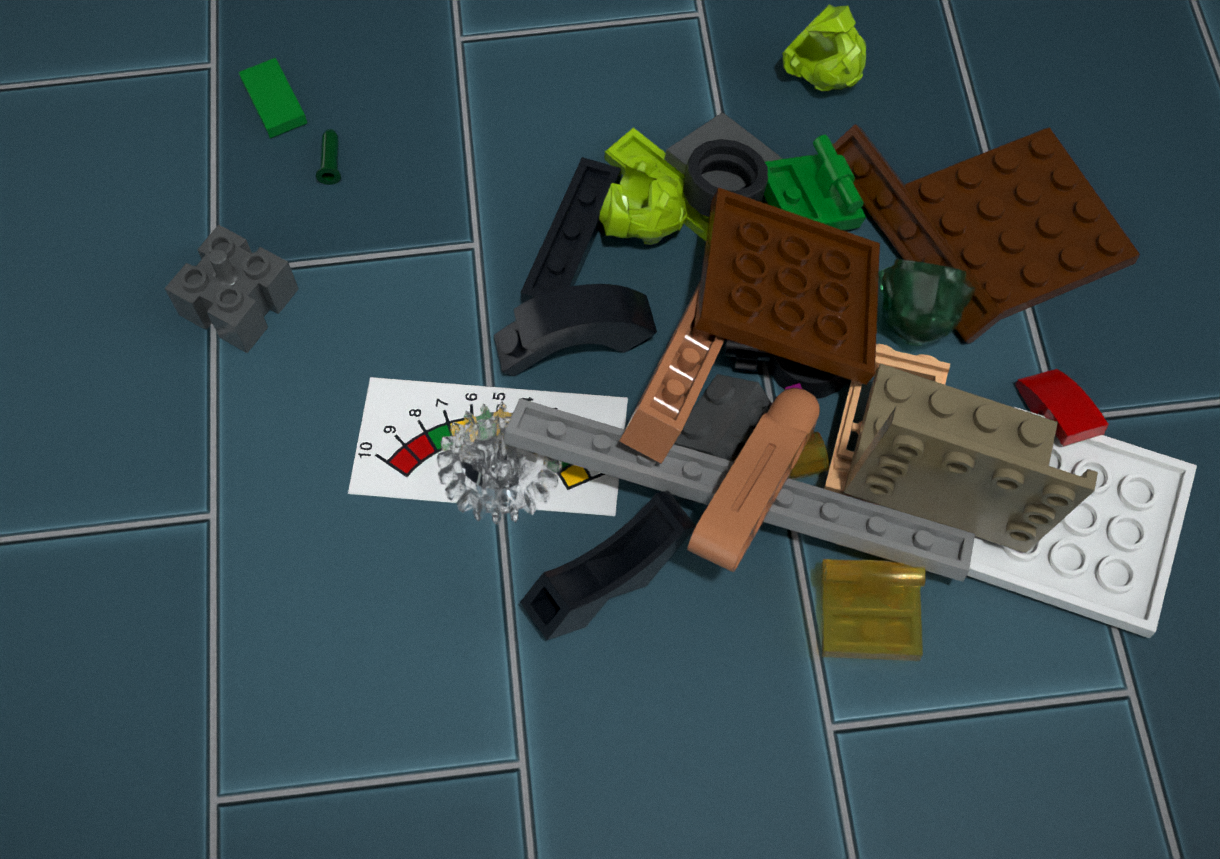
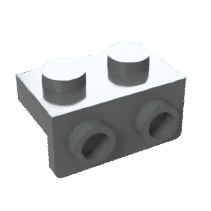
(724, 417)

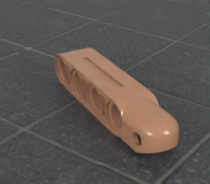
(755, 479)

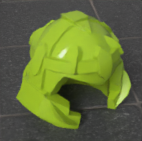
(828, 51)
(644, 203)

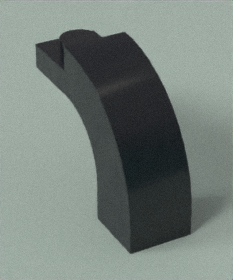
(571, 317)

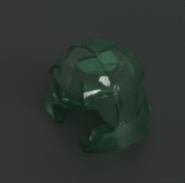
(923, 300)

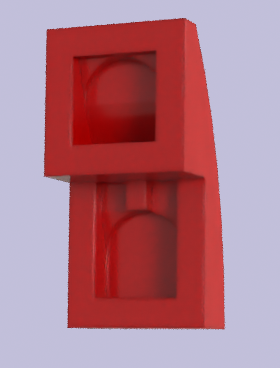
(1063, 401)

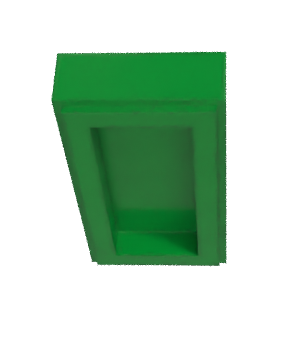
(273, 97)

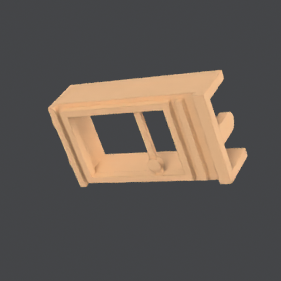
(920, 365)

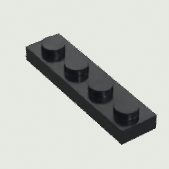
(571, 230)

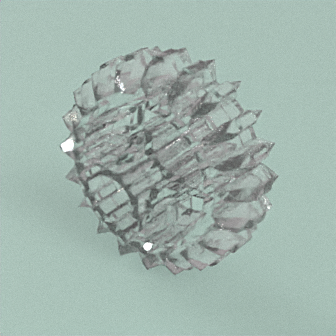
(470, 446)

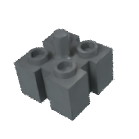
(232, 288)

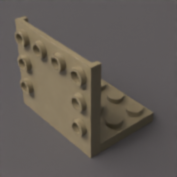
(961, 461)

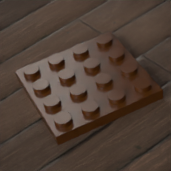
(1025, 221)
(790, 286)

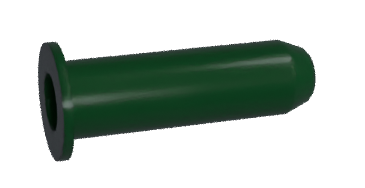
(328, 170)

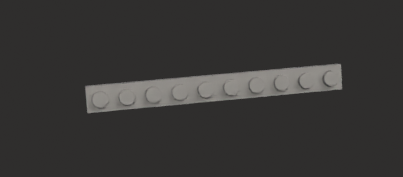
(699, 475)

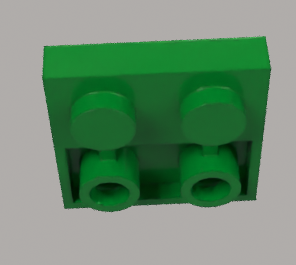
(816, 187)

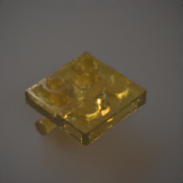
(871, 610)

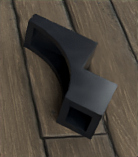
(624, 562)

